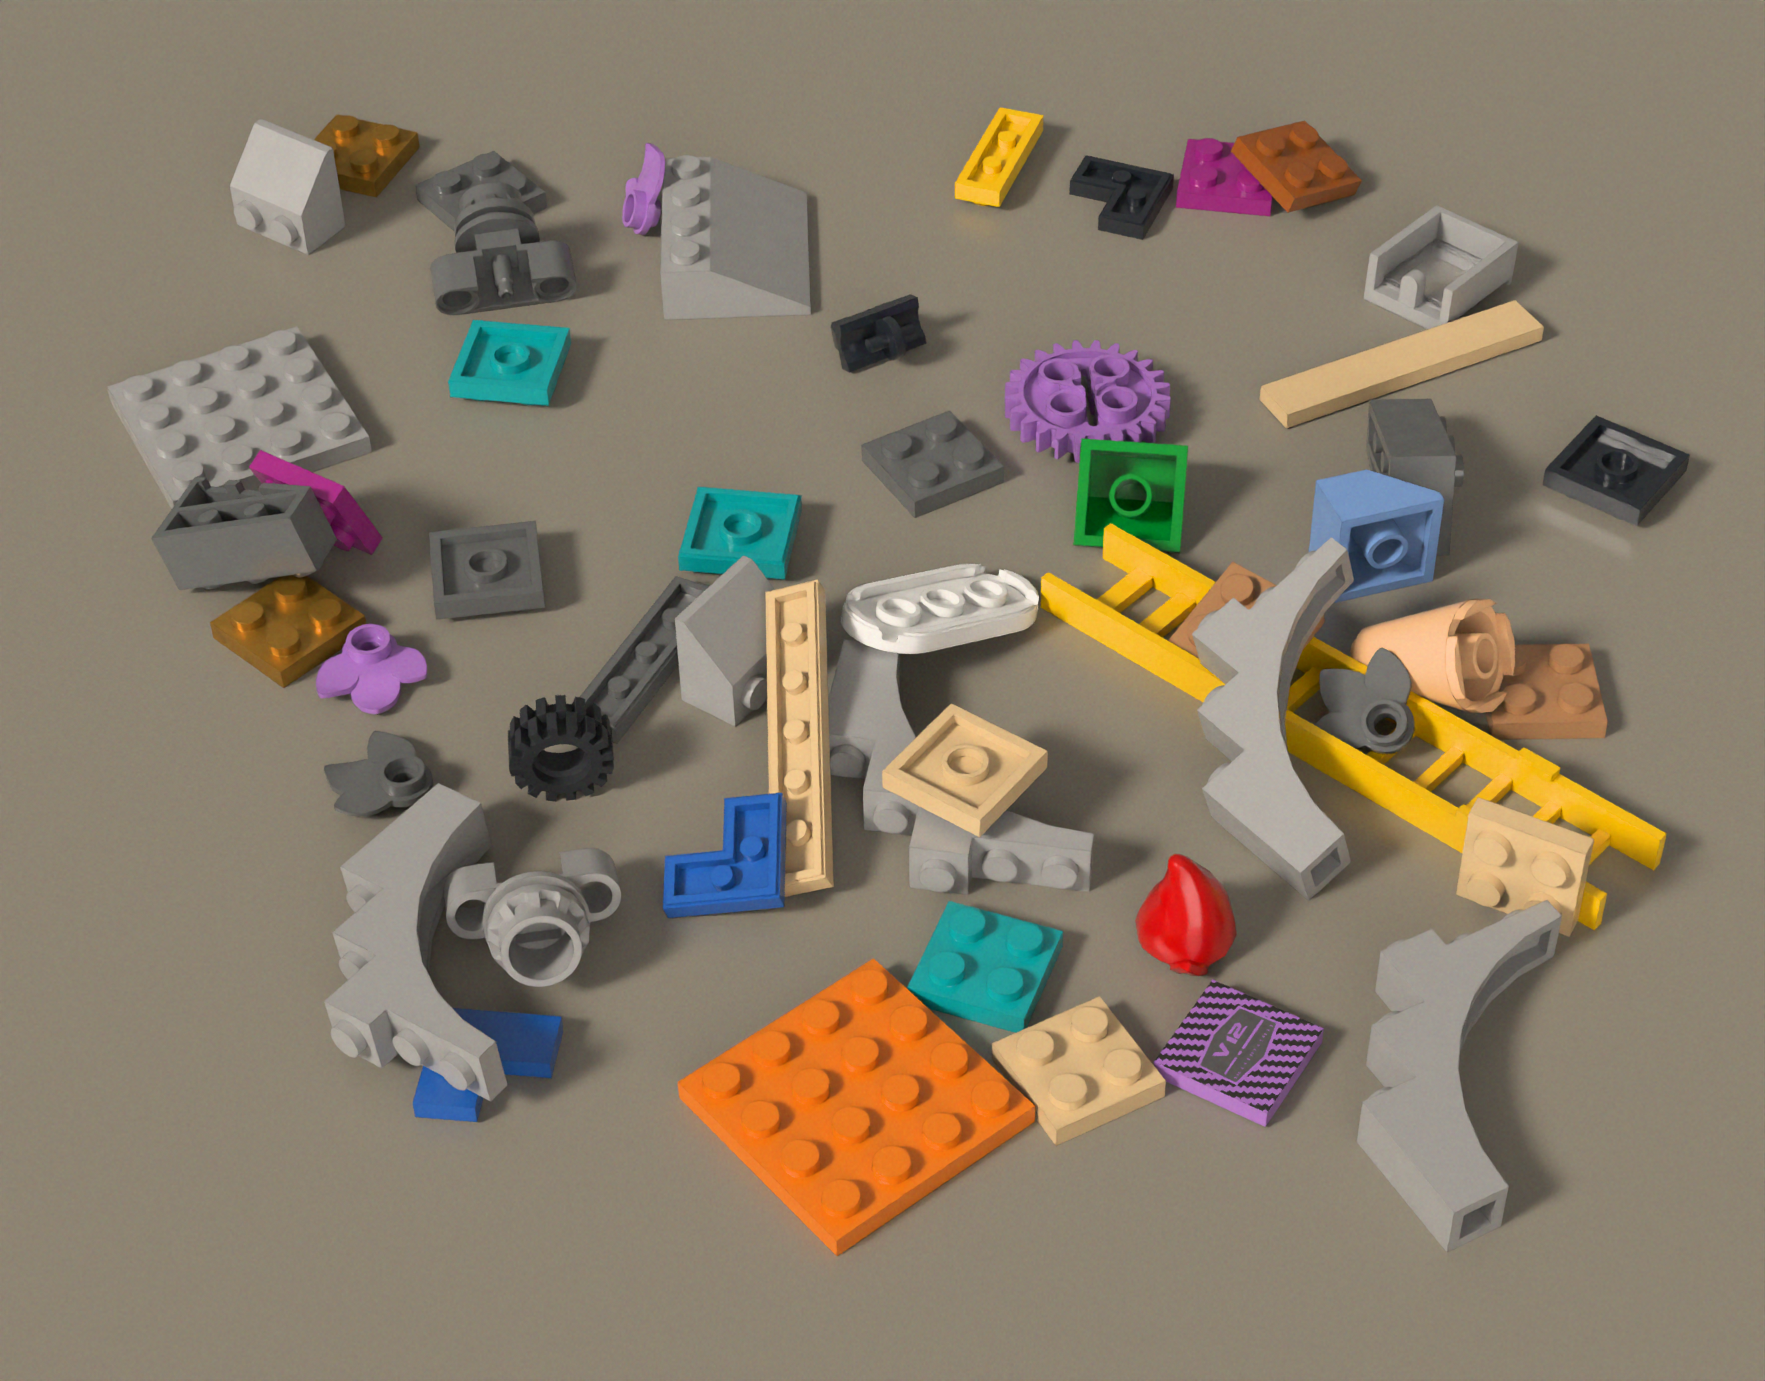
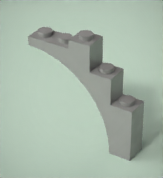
(1256, 657)
(872, 730)
(387, 944)
(1419, 1120)

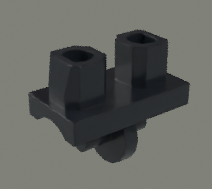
(878, 333)

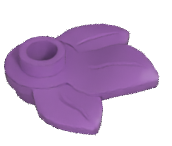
(641, 204)
(370, 669)

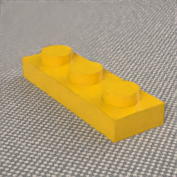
(999, 157)

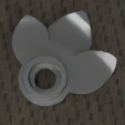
(1363, 700)
(385, 779)

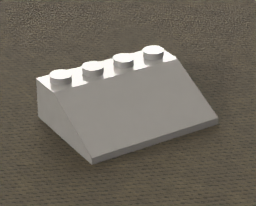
(731, 243)

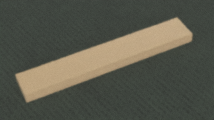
(1400, 363)
(800, 731)

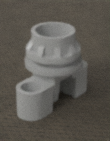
(537, 918)

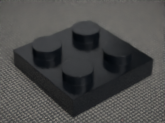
(1616, 470)

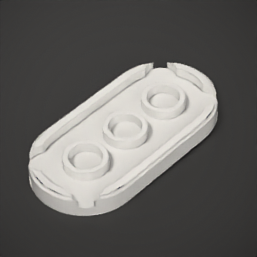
(939, 609)

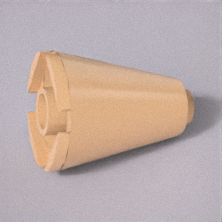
(1450, 652)

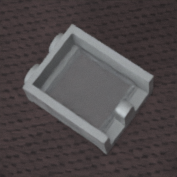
(1438, 268)

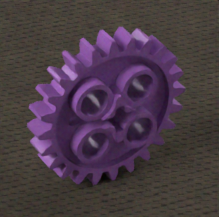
(1051, 403)

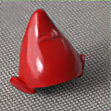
(1187, 918)

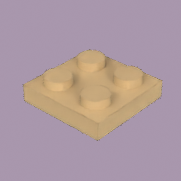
(965, 769)
(1522, 861)
(1078, 1070)

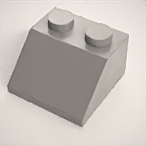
(287, 188)
(725, 644)

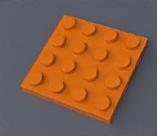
(856, 1105)

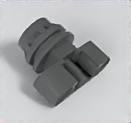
(499, 257)

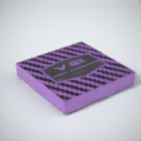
(1239, 1052)

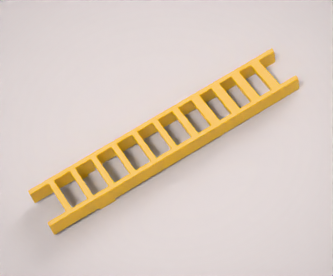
(1364, 773)

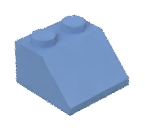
(1384, 526)

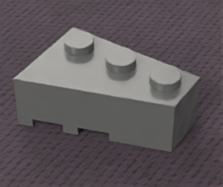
(1413, 445)
(243, 534)

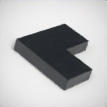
(1130, 193)

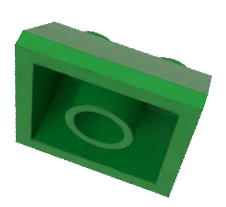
(1133, 488)

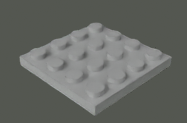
(229, 405)

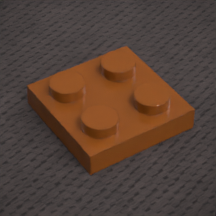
(1296, 166)

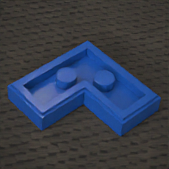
(743, 874)
(526, 1048)

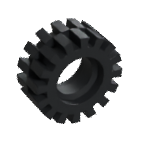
(554, 726)

